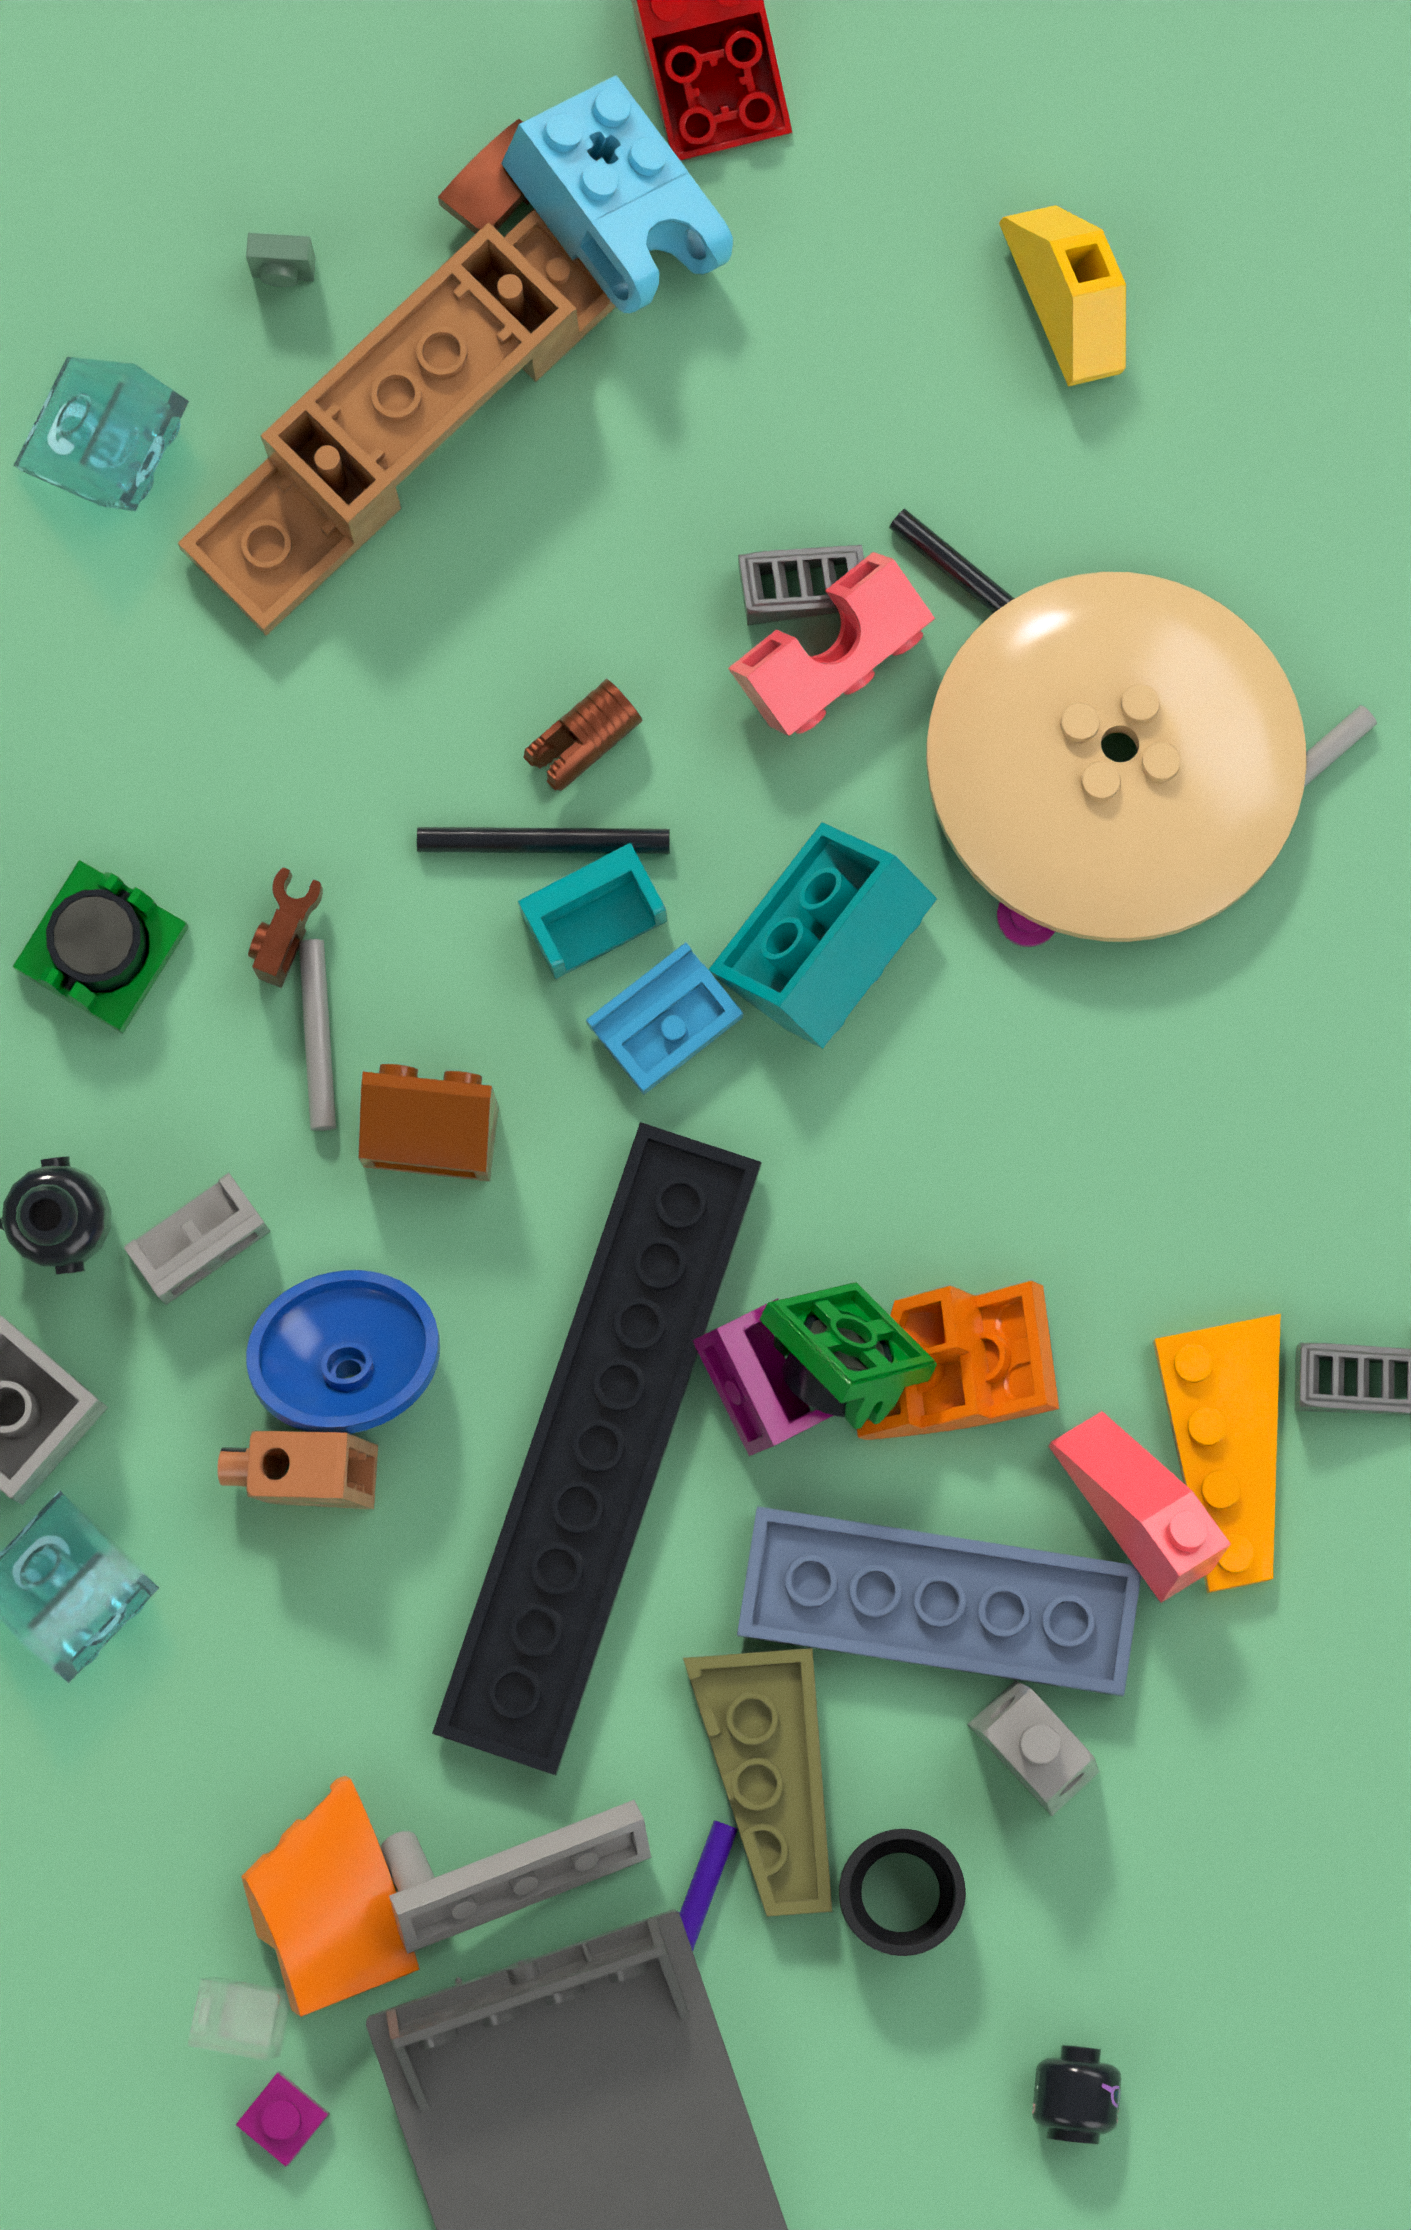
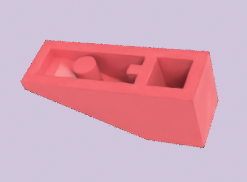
(1142, 1505)

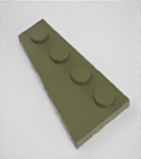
(769, 1759)

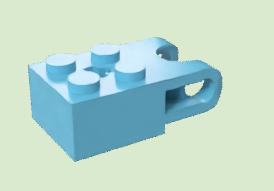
(615, 193)

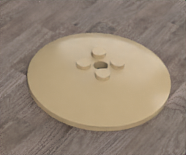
(1099, 840)

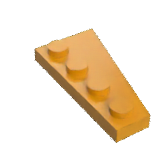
(1224, 1430)

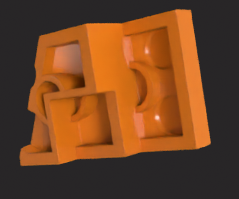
(988, 1357)
(328, 1905)

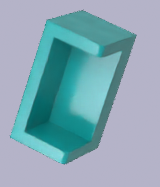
(593, 910)

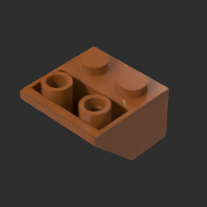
(427, 1123)

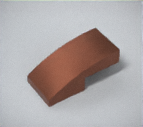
(484, 188)

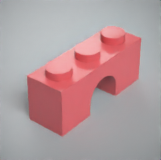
(878, 618)

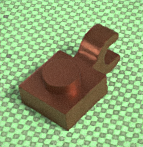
(278, 942)

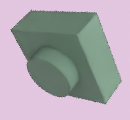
(280, 258)

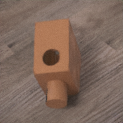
(322, 1472)

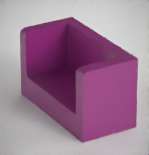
(752, 1384)

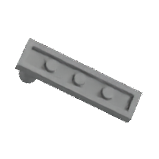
(446, 1905)

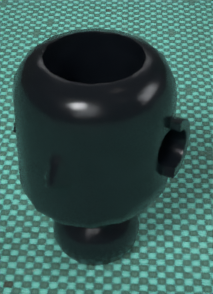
(56, 1216)

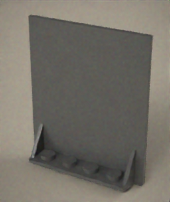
(577, 2094)

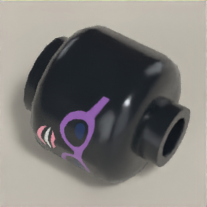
(1076, 2095)

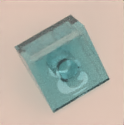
(102, 432)
(68, 1587)

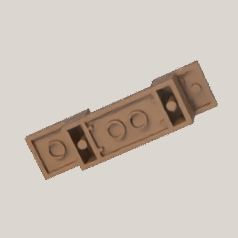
(387, 409)

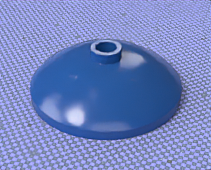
(339, 1329)

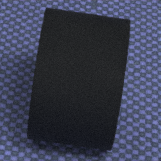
(950, 1885)

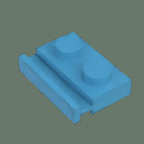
(664, 1018)

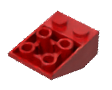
(712, 73)

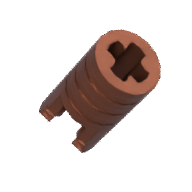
(583, 735)

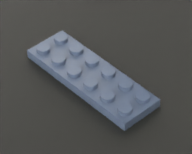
(939, 1601)

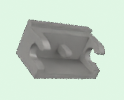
(197, 1239)

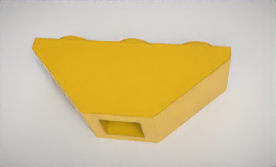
(1072, 289)

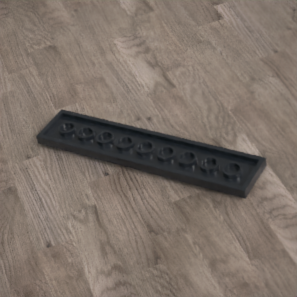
(597, 1449)

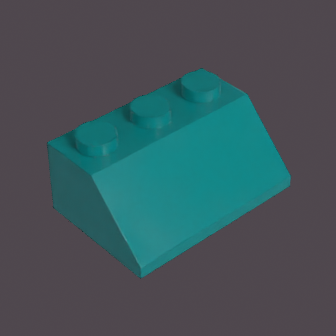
(823, 933)

